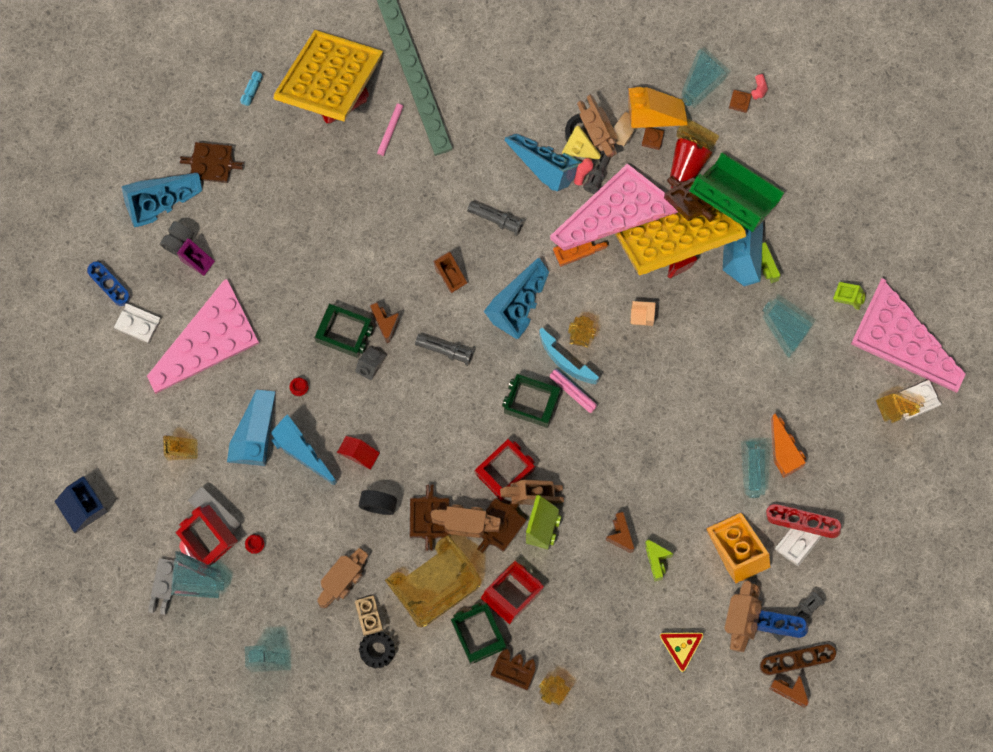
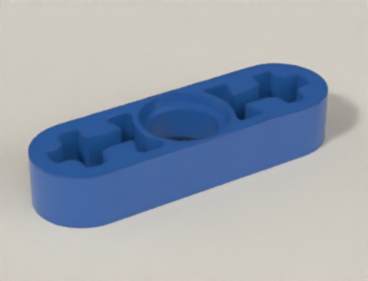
(109, 276)
(786, 629)

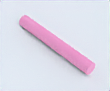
(390, 129)

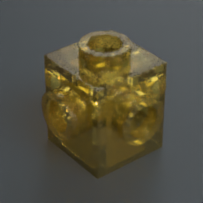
(581, 331)
(557, 697)

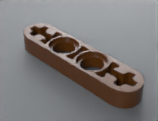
(797, 659)

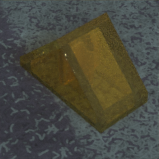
(179, 448)

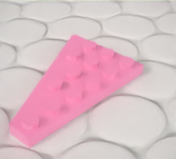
(618, 206)
(898, 337)
(210, 338)

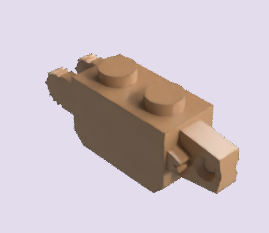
(598, 126)
(525, 492)
(465, 522)
(341, 576)
(743, 616)

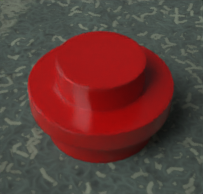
(298, 387)
(254, 544)

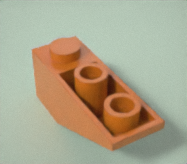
(785, 453)

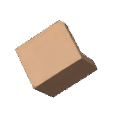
(642, 313)

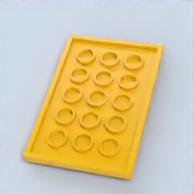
(328, 75)
(676, 239)

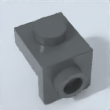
(369, 362)

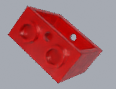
(515, 449)
(217, 527)
(500, 604)

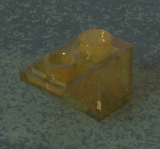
(896, 405)

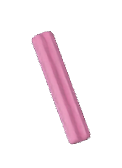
(573, 391)

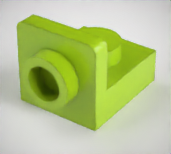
(850, 294)

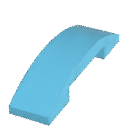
(583, 374)

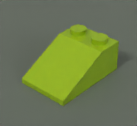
(542, 524)

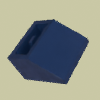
(80, 504)

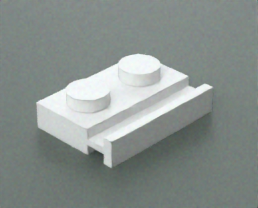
(137, 323)
(924, 393)
(797, 545)

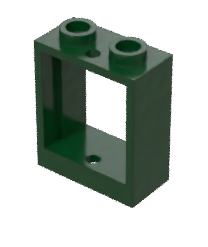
(325, 325)
(537, 385)
(485, 652)

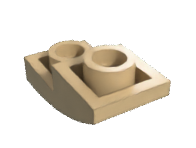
(623, 130)
(368, 615)

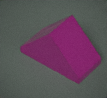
(195, 257)

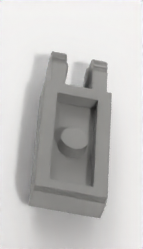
(162, 585)

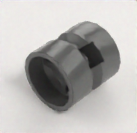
(177, 236)

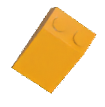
(654, 109)
(739, 548)

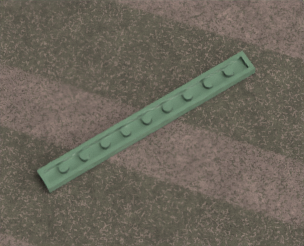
(415, 76)

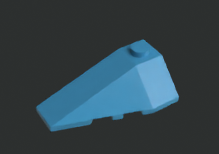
(549, 167)
(152, 197)
(513, 303)
(252, 435)
(292, 442)

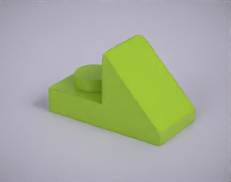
(770, 270)
(655, 554)

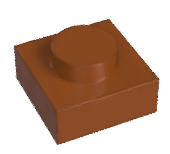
(740, 101)
(652, 138)

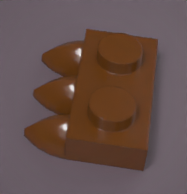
(512, 671)

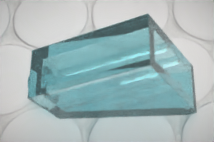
(702, 79)
(786, 326)
(753, 468)
(195, 578)
(266, 659)

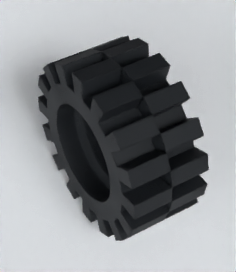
(381, 661)

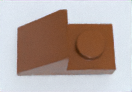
(450, 272)
(386, 325)
(622, 539)
(796, 694)

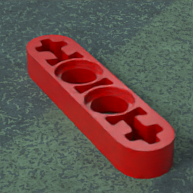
(805, 517)

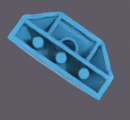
(744, 257)

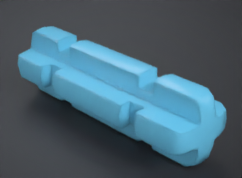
(251, 88)

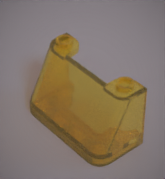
(436, 583)

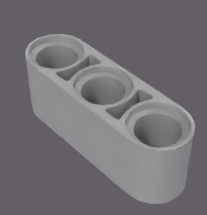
(203, 498)

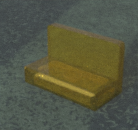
(697, 134)

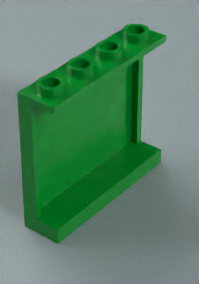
(737, 192)

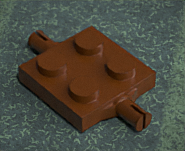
(212, 162)
(686, 202)
(420, 518)
(510, 526)

